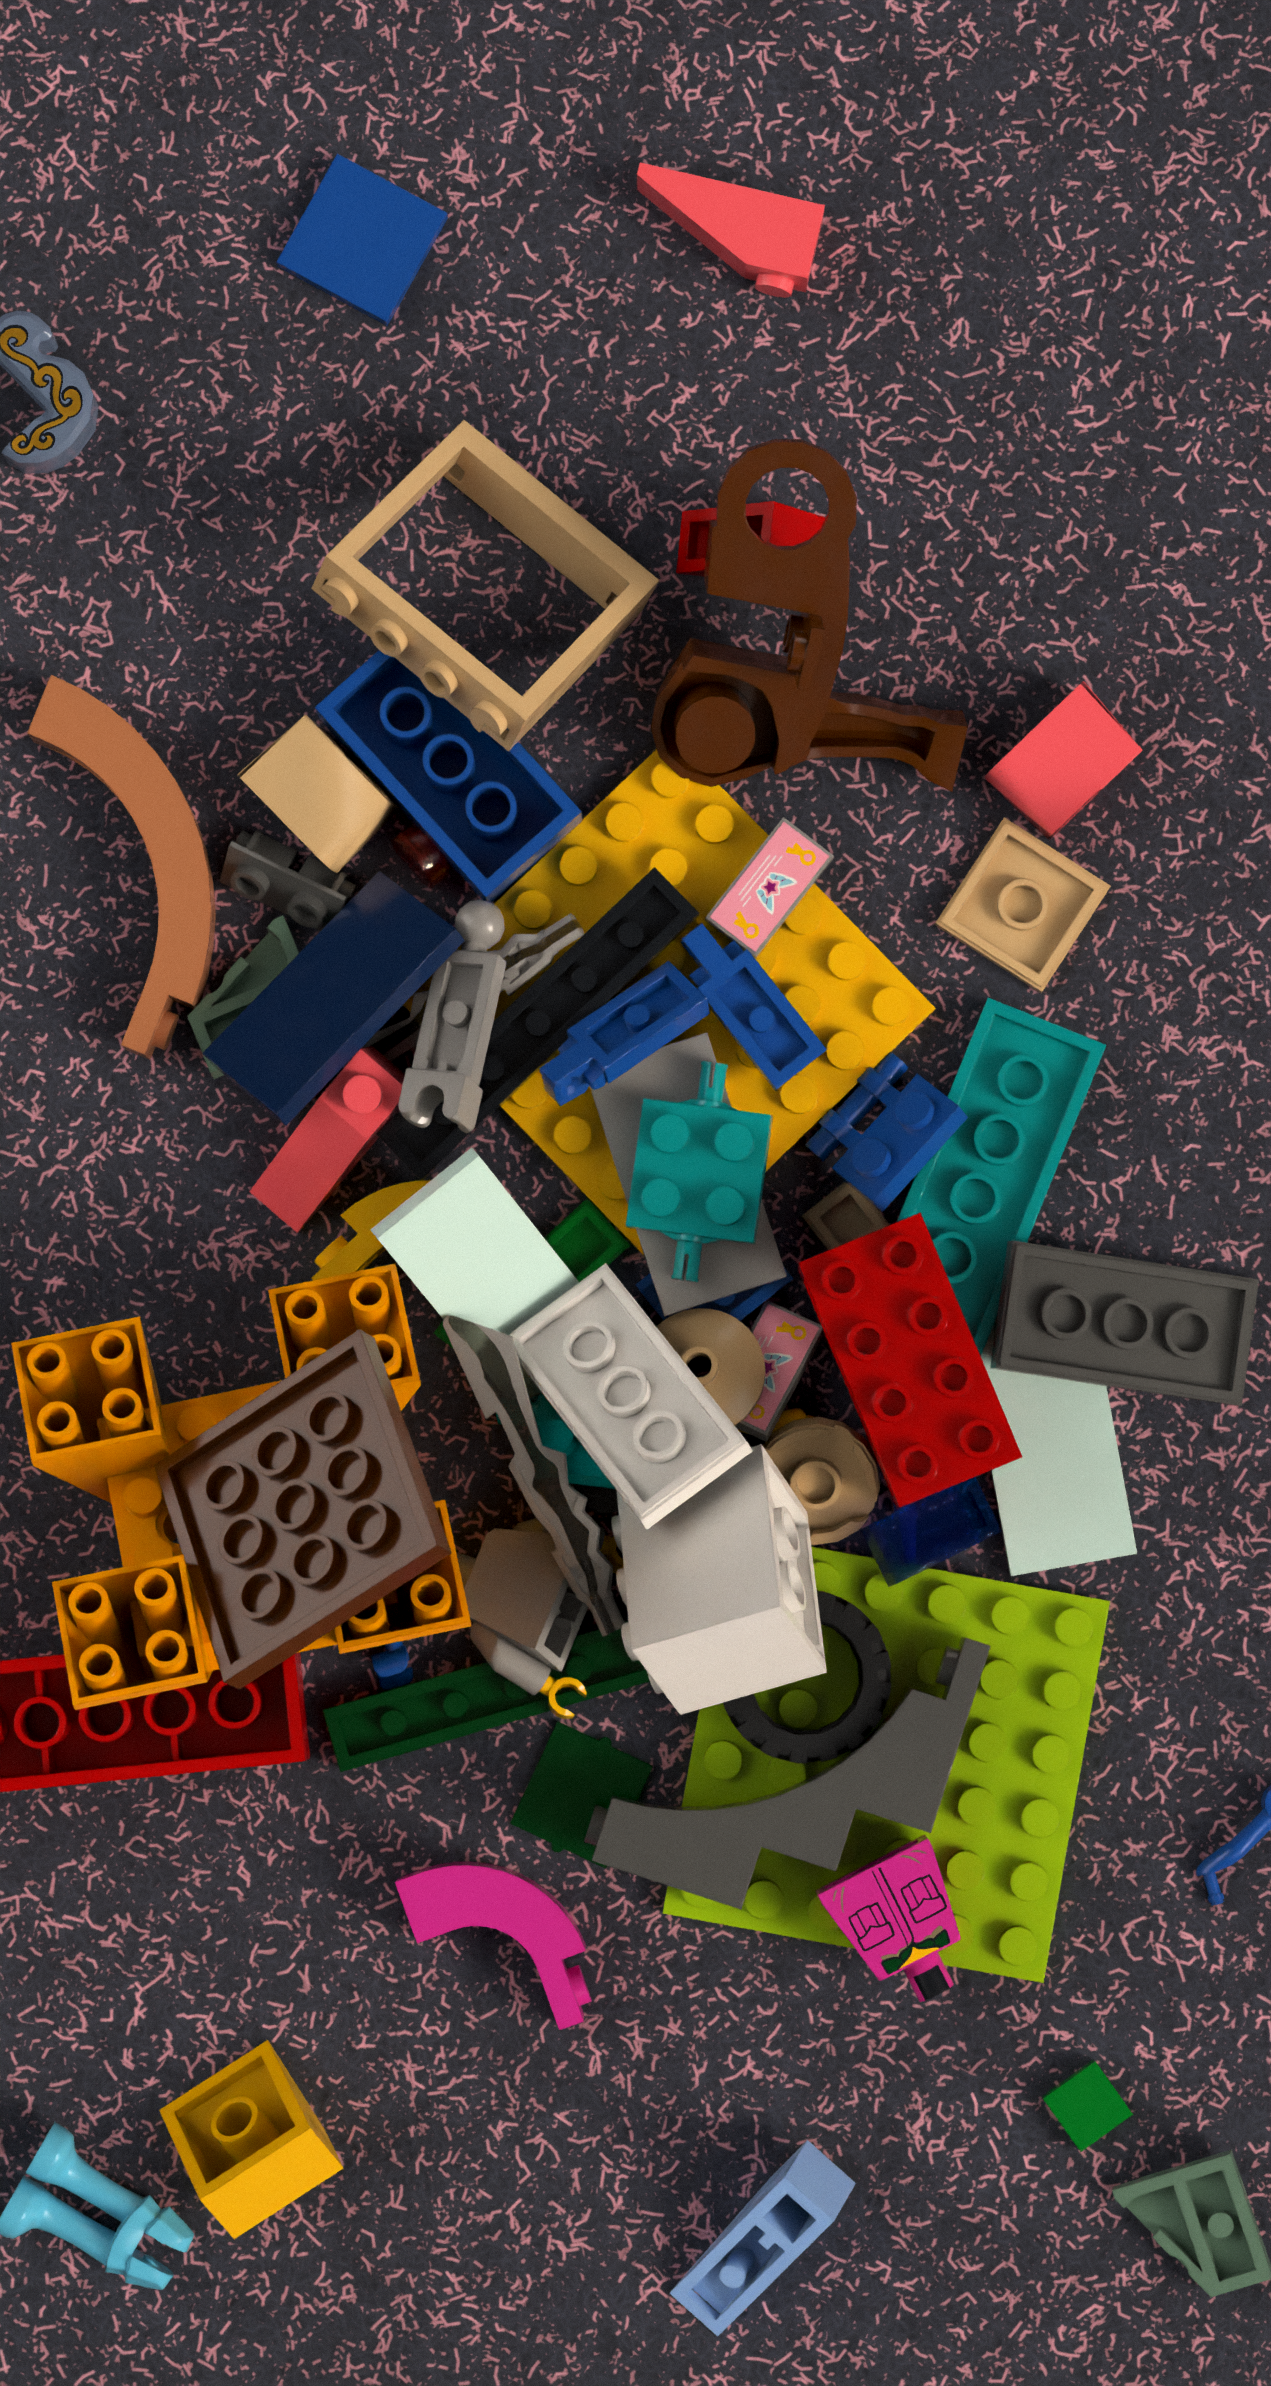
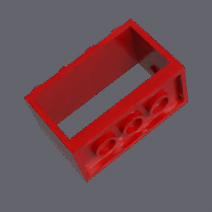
(908, 1360)

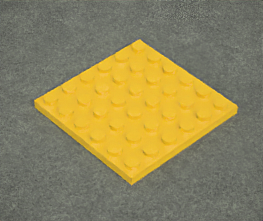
(816, 959)

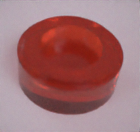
(421, 856)

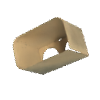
(319, 793)

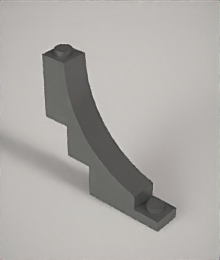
(891, 1774)

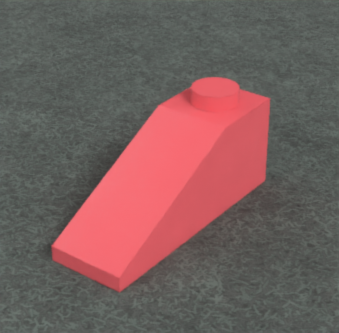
(750, 229)
(331, 1138)

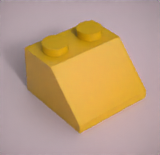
(250, 2140)

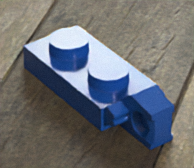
(751, 1008)
(624, 1033)

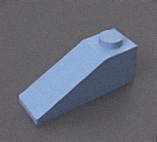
(764, 2238)

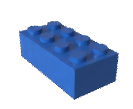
(469, 795)

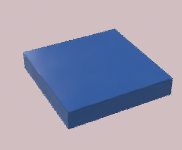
(362, 239)

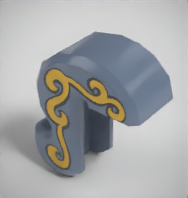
(55, 386)

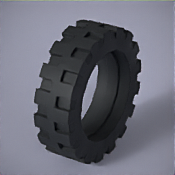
(854, 1723)

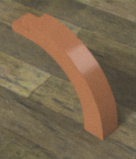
(120, 758)

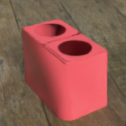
(1064, 761)

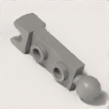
(457, 1024)

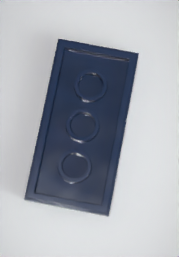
(333, 997)

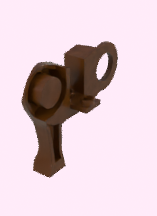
(749, 710)

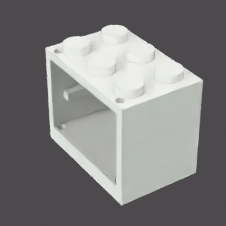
(722, 1589)

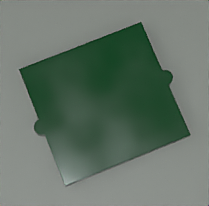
(569, 1783)

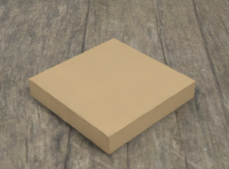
(1022, 905)

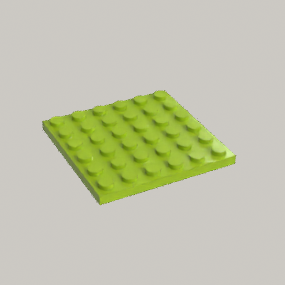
(1009, 1787)

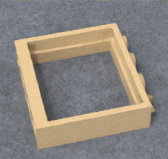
(536, 519)

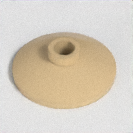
(733, 1350)

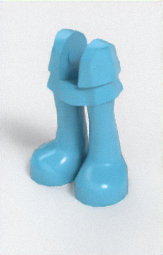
(39, 2209)

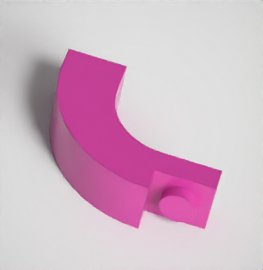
(505, 1900)

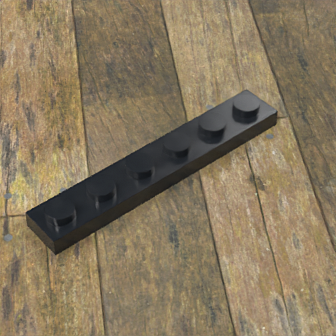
(560, 998)

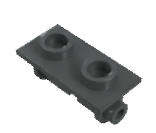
(260, 871)

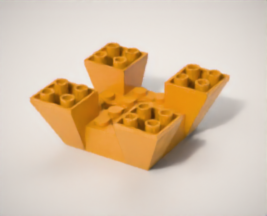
(103, 1428)

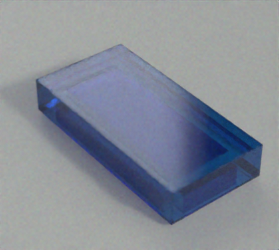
(930, 1531)

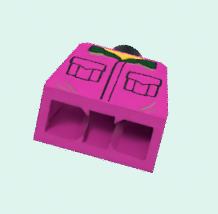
(897, 1916)

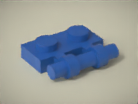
(897, 1141)

